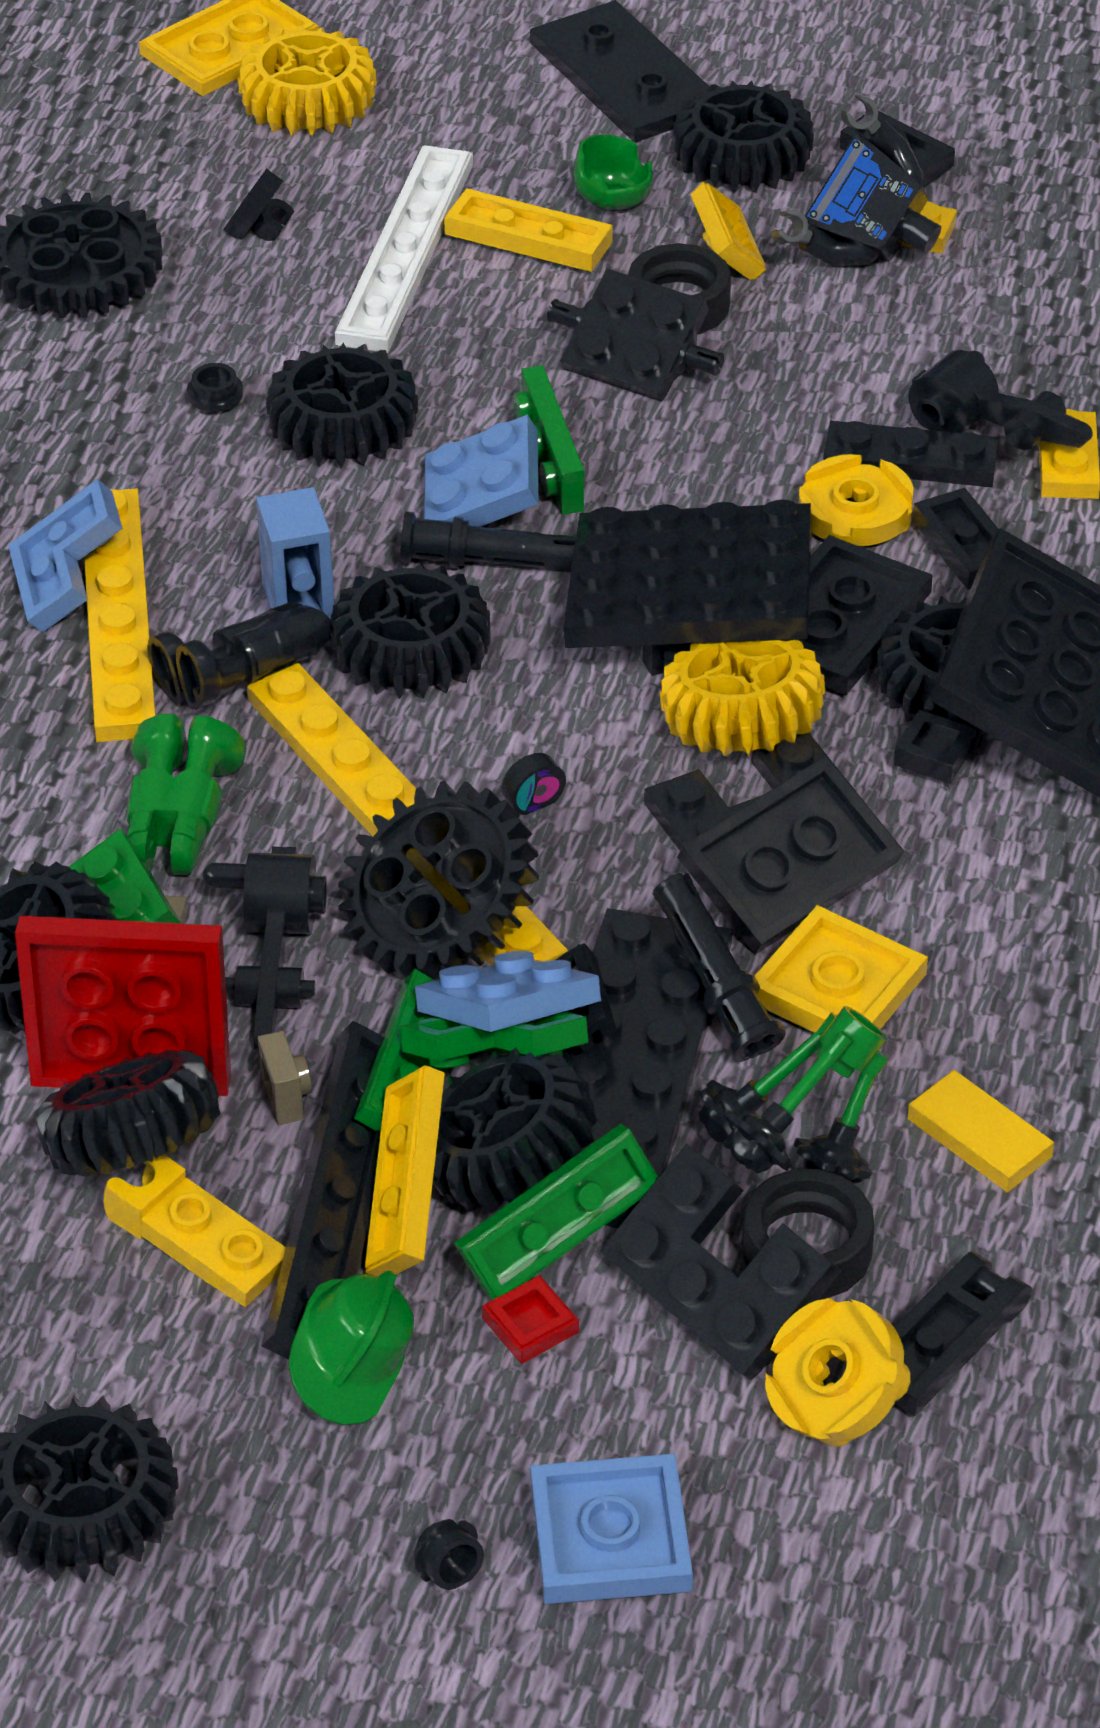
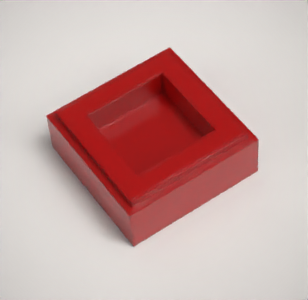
(530, 1319)

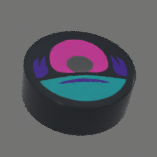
(533, 783)

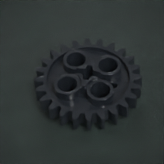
(77, 255)
(396, 903)

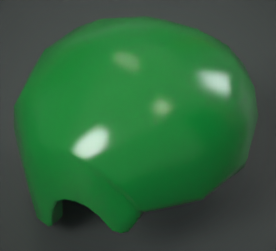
(611, 172)

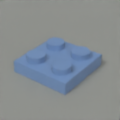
(484, 474)
(507, 992)
(610, 1529)

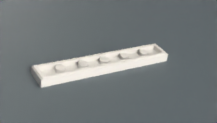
(404, 249)

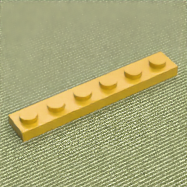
(119, 627)

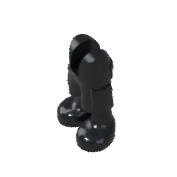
(239, 653)

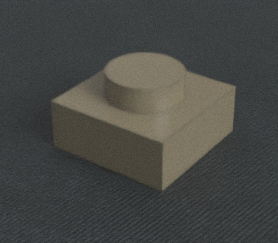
(283, 1077)

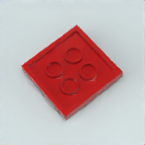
(119, 992)

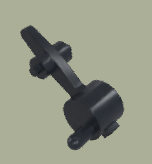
(965, 390)
(278, 901)

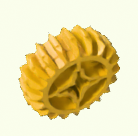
(307, 81)
(742, 694)

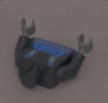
(867, 201)

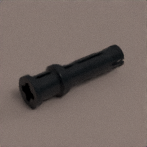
(461, 543)
(729, 991)

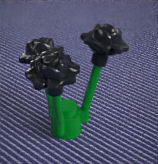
(843, 1044)

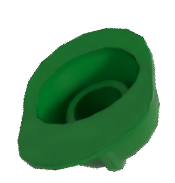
(350, 1346)

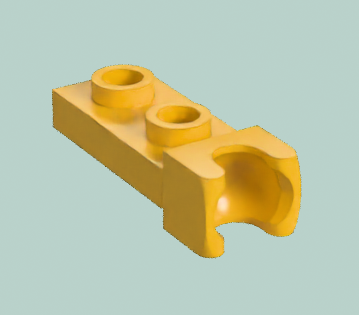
(195, 1230)

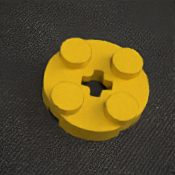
(880, 495)
(864, 1393)

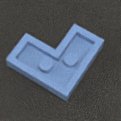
(50, 551)

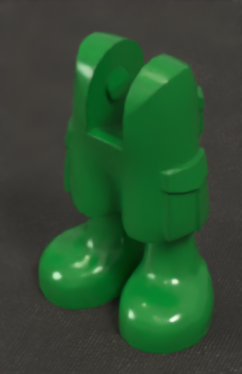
(180, 808)

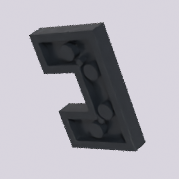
(692, 806)
(729, 1312)

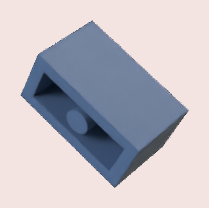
(295, 550)

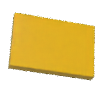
(210, 45)

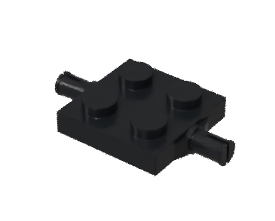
(635, 335)

